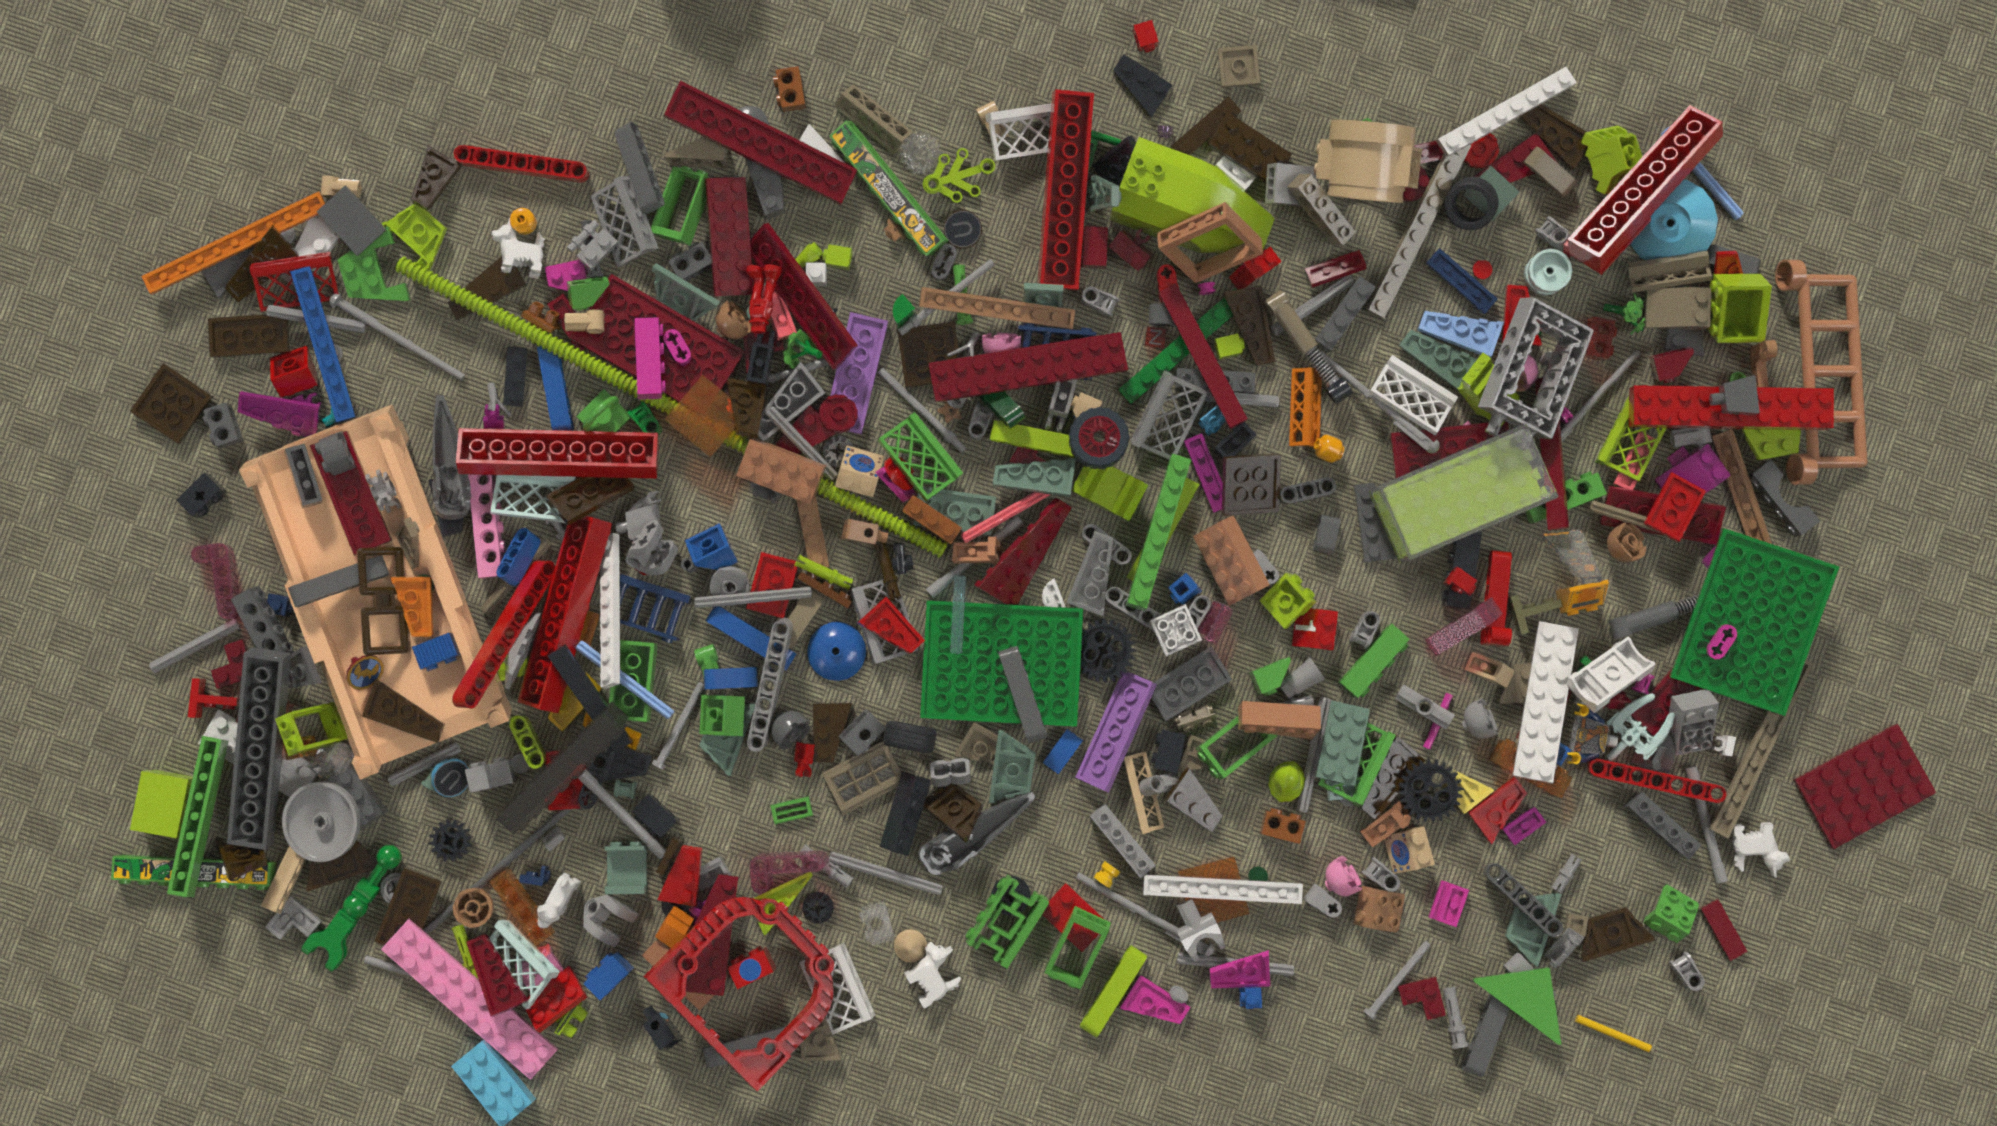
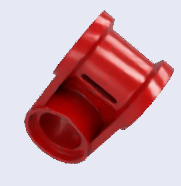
(1164, 283)

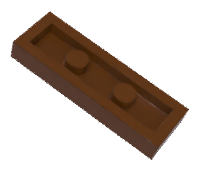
(826, 589)

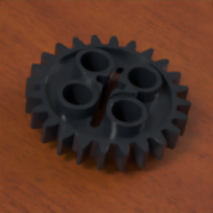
(1120, 659)
(1436, 807)

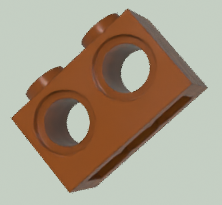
(794, 88)
(1281, 830)

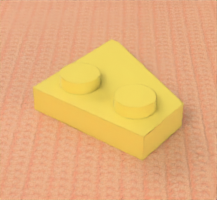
(1472, 792)

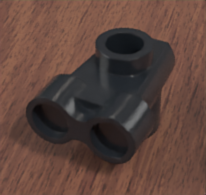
(901, 562)

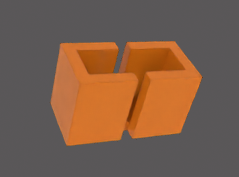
(674, 927)

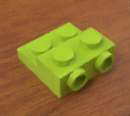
(1288, 599)

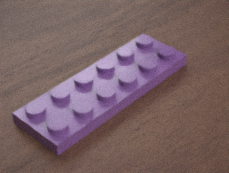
(858, 371)
(1116, 731)

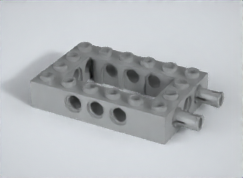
(1558, 380)

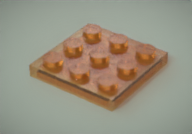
(704, 416)
(1220, 908)

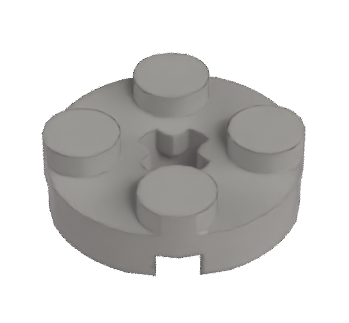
(729, 574)

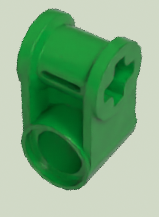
(644, 417)

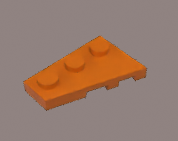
(417, 604)

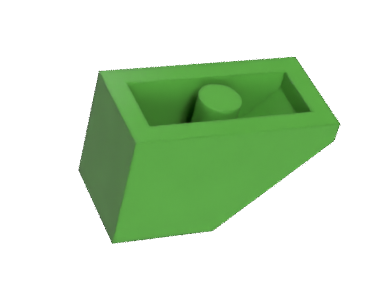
(586, 291)

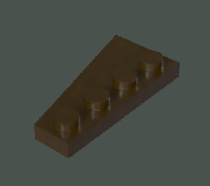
(1557, 133)
(492, 286)
(400, 713)

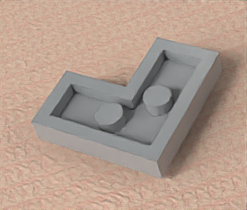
(292, 915)

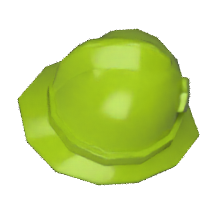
(1286, 781)

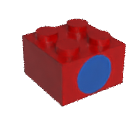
(752, 967)

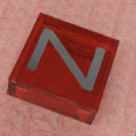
(1155, 337)

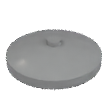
(321, 821)

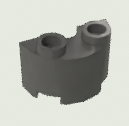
(335, 454)

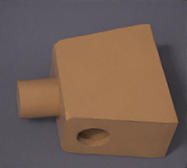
(854, 531)

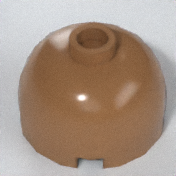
(731, 321)
(1626, 543)
(473, 907)

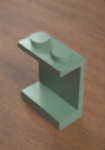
(626, 868)

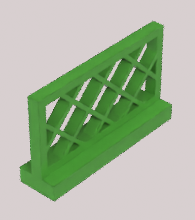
(933, 451)
(1371, 770)

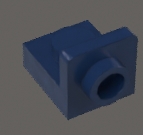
(280, 604)
(532, 877)

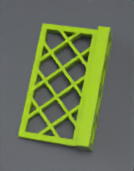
(1613, 441)

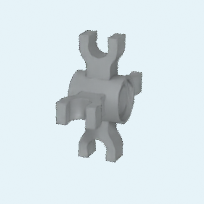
(383, 491)

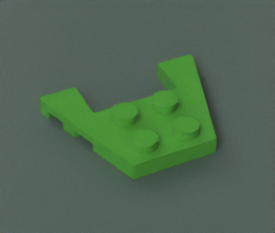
(364, 275)

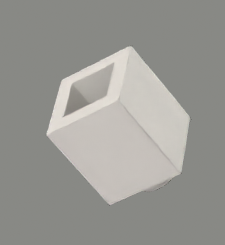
(817, 273)

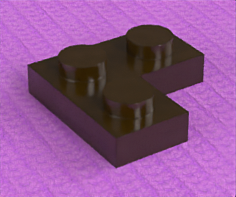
(671, 852)

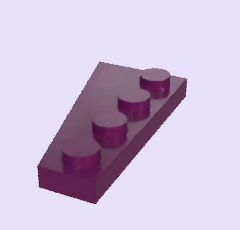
(292, 415)

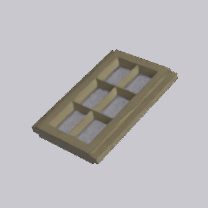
(863, 777)

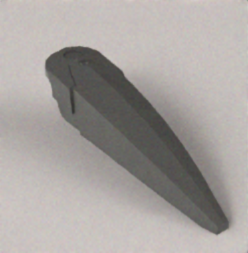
(449, 488)
(949, 852)

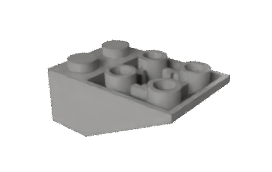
(1693, 721)

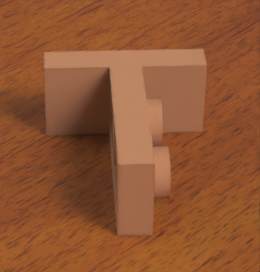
(977, 551)
(1387, 824)

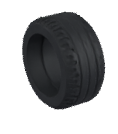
(1463, 221)
(909, 737)

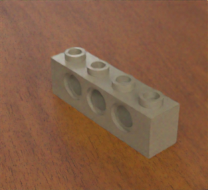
(1321, 209)

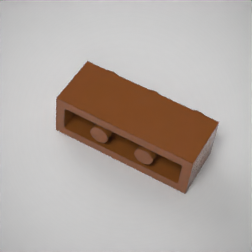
(932, 520)

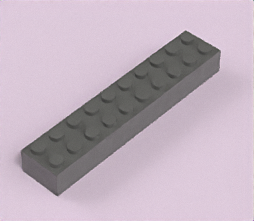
(258, 748)

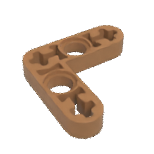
(1759, 355)

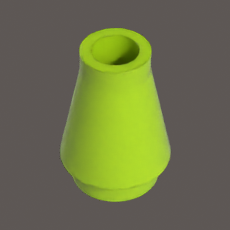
(809, 255)

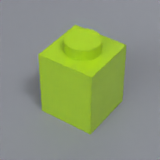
(837, 257)
(1229, 346)

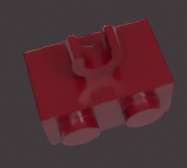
(1132, 248)

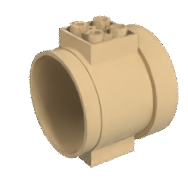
(1368, 160)

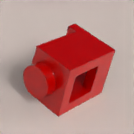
(1461, 581)

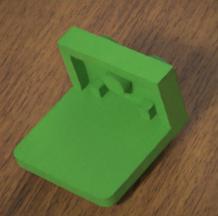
(1672, 914)

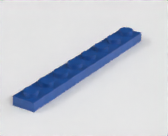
(323, 344)

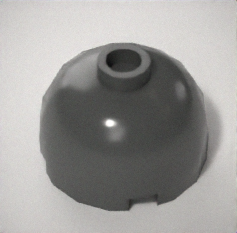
(789, 727)

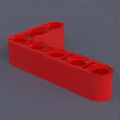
(1497, 587)

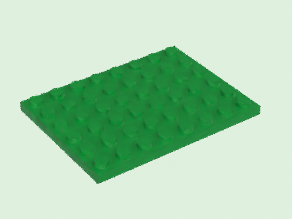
(1773, 604)
(975, 683)

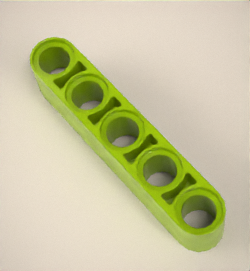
(1031, 438)
(1113, 991)

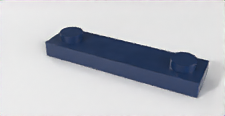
(1461, 281)

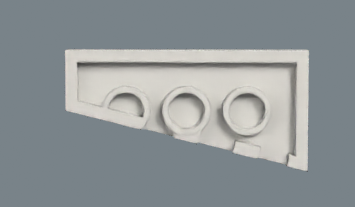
(316, 238)

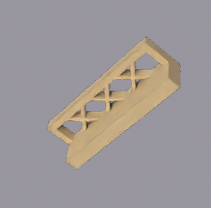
(1137, 798)
(283, 881)

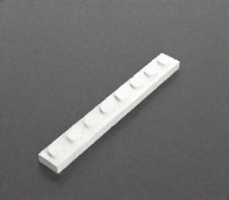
(1506, 112)
(610, 614)
(1223, 889)

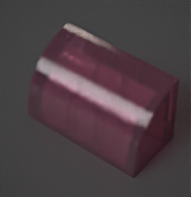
(1215, 622)

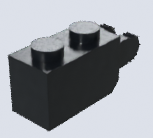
(761, 360)

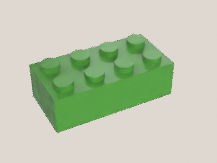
(639, 663)

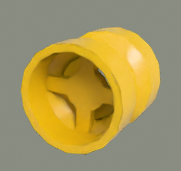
(1107, 874)

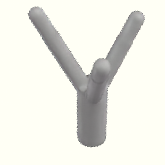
(970, 346)
(494, 399)

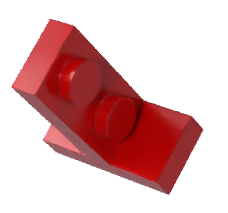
(1254, 269)
(197, 699)

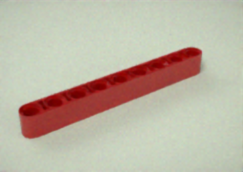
(503, 635)

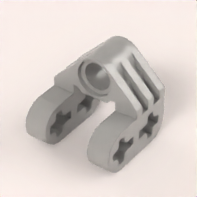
(640, 554)
(598, 910)

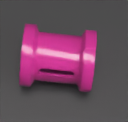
(1643, 685)

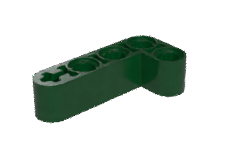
(1004, 408)

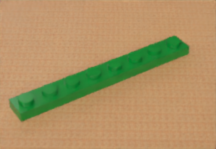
(1173, 354)

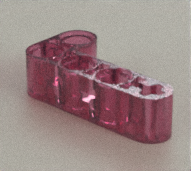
(220, 582)
(1464, 626)
(789, 866)

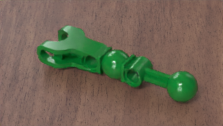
(354, 907)

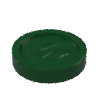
(1257, 874)

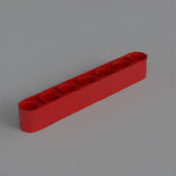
(513, 159)
(1665, 784)

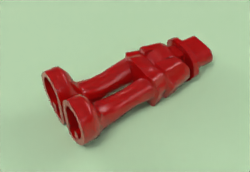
(761, 309)

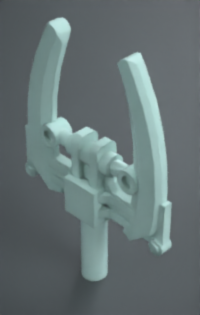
(1631, 736)

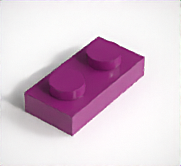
(1524, 825)

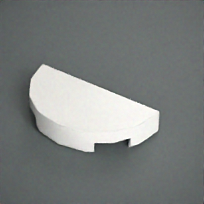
(1051, 595)

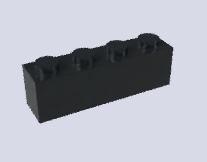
(1465, 556)
(905, 813)

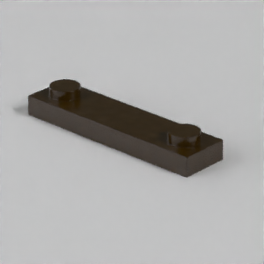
(1205, 128)

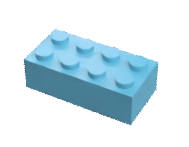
(493, 1083)

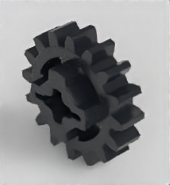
(455, 846)

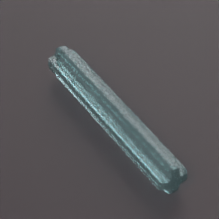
(958, 614)

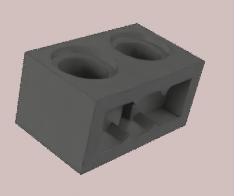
(694, 267)
(227, 423)

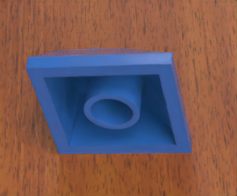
(711, 549)

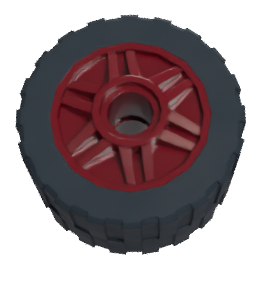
(1098, 422)

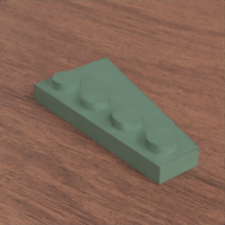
(1438, 357)
(1042, 477)

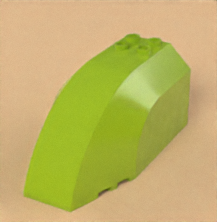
(1170, 186)

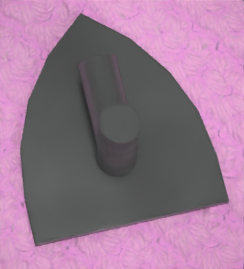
(1660, 760)

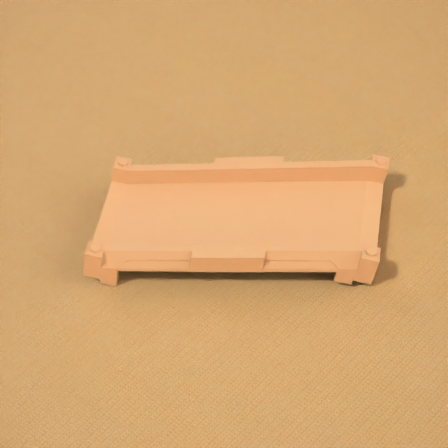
(315, 544)

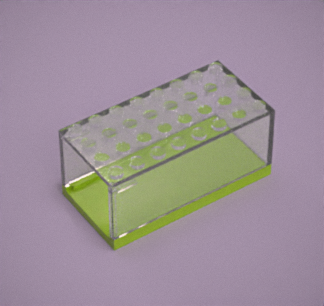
(1463, 493)

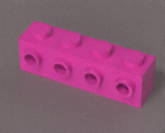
(648, 358)

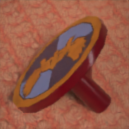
(364, 671)

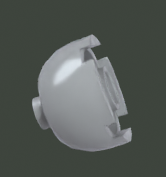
(1479, 720)

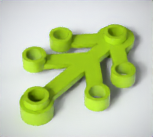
(954, 177)

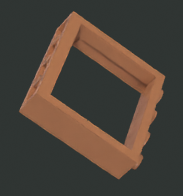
(1202, 224)

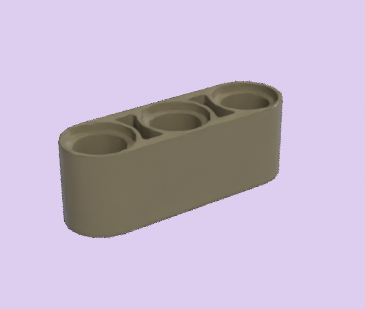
(1550, 172)

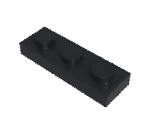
(515, 376)

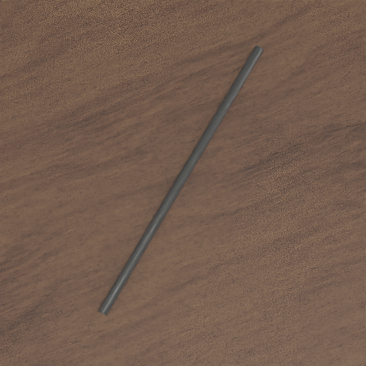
(500, 866)

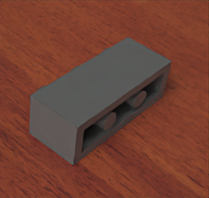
(303, 476)

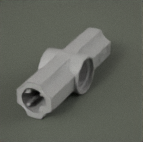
(1436, 713)

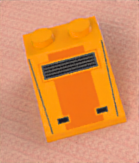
(1582, 597)

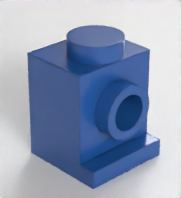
(1182, 583)
(1250, 997)

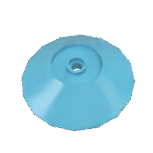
(1693, 226)

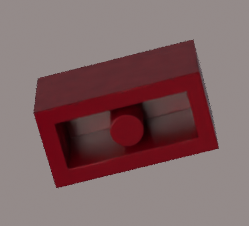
(1094, 247)

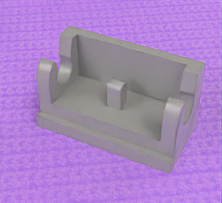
(710, 872)

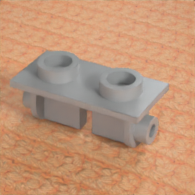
(1563, 947)

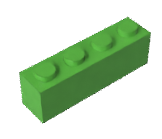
(1373, 661)

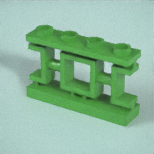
(1019, 928)

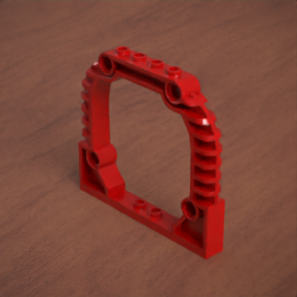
(670, 982)

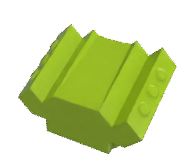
(1611, 155)
(1474, 384)
(1110, 490)

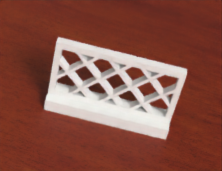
(1020, 115)
(1419, 385)
(853, 984)

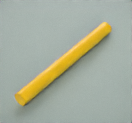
(1613, 1033)

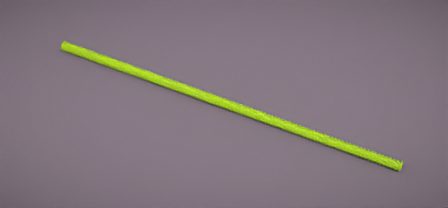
(629, 385)

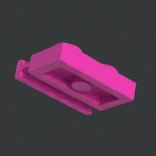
(1448, 903)

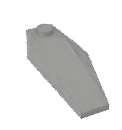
(520, 649)

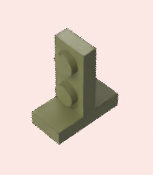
(1519, 614)

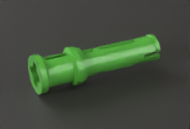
(959, 275)

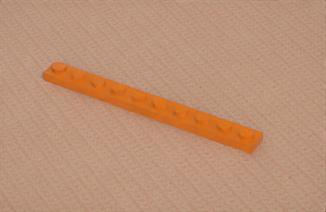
(232, 244)

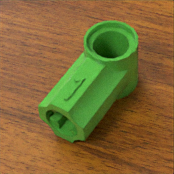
(707, 657)

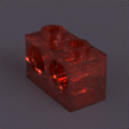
(1604, 340)

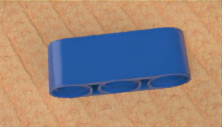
(518, 557)
(730, 678)

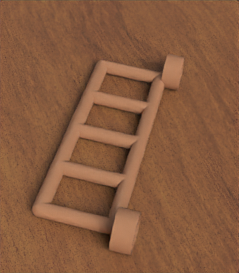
(1793, 276)

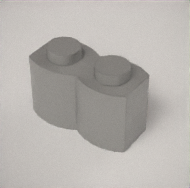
(950, 772)

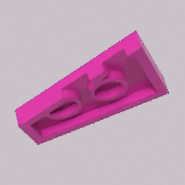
(1244, 972)
(1152, 1000)

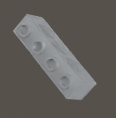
(1122, 840)

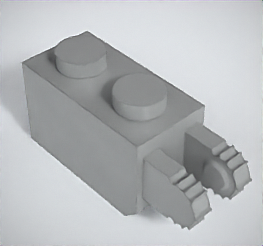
(1060, 403)

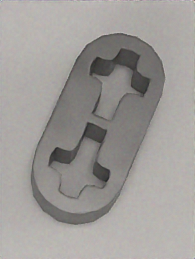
(940, 259)

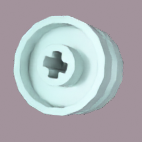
(1558, 274)

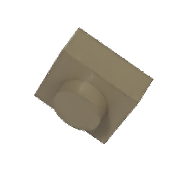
(1577, 923)

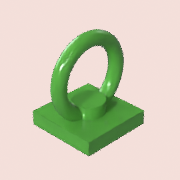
(603, 414)

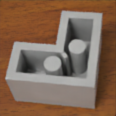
(491, 775)

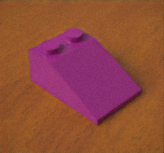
(1698, 467)

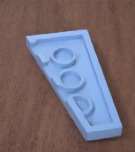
(1462, 331)

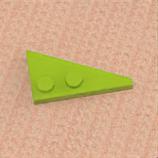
(785, 893)

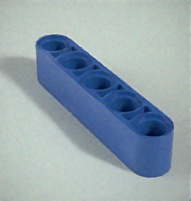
(555, 391)
(744, 633)

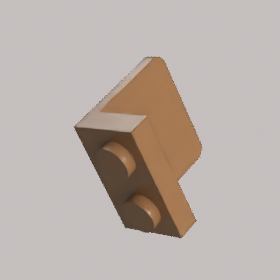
(1379, 909)

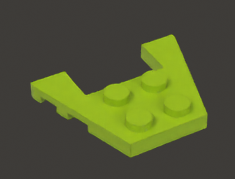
(420, 232)
(1772, 443)

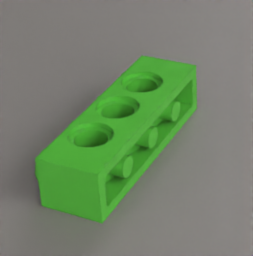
(1593, 489)

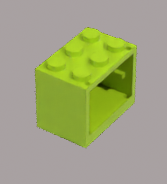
(1739, 308)
(161, 803)

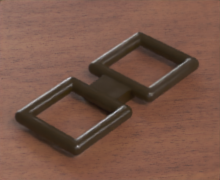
(382, 601)

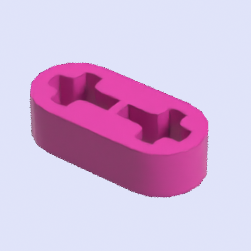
(681, 345)
(1717, 638)

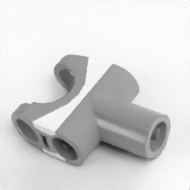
(1197, 928)

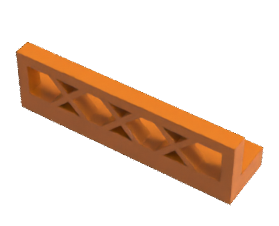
(1310, 407)

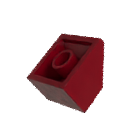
(1670, 364)

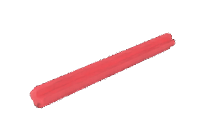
(1002, 516)

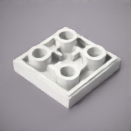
(1175, 630)

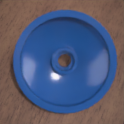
(851, 653)

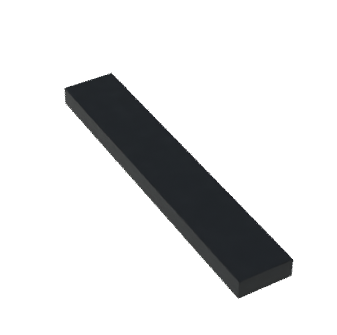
(583, 689)

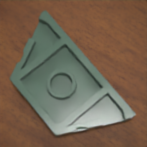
(681, 295)
(725, 749)
(1011, 768)
(1525, 933)

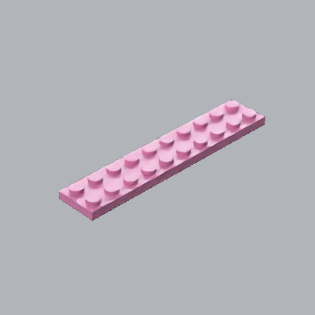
(464, 997)

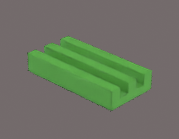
(807, 806)

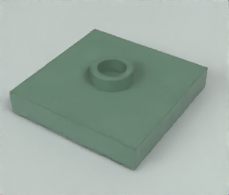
(1504, 189)
(1043, 294)

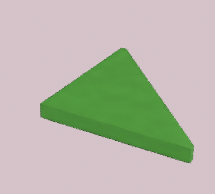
(1528, 995)

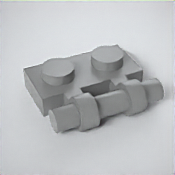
(599, 247)

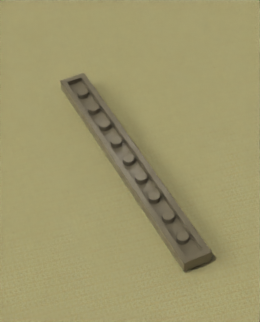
(1415, 232)
(1753, 764)

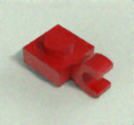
(804, 756)

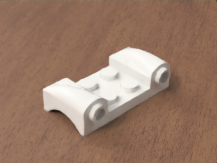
(1609, 674)

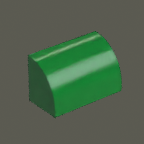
(902, 311)

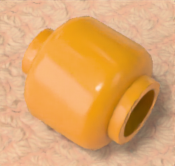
(523, 221)
(1329, 448)

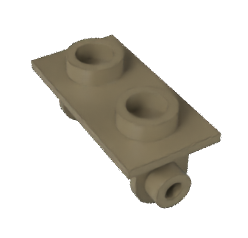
(1204, 717)

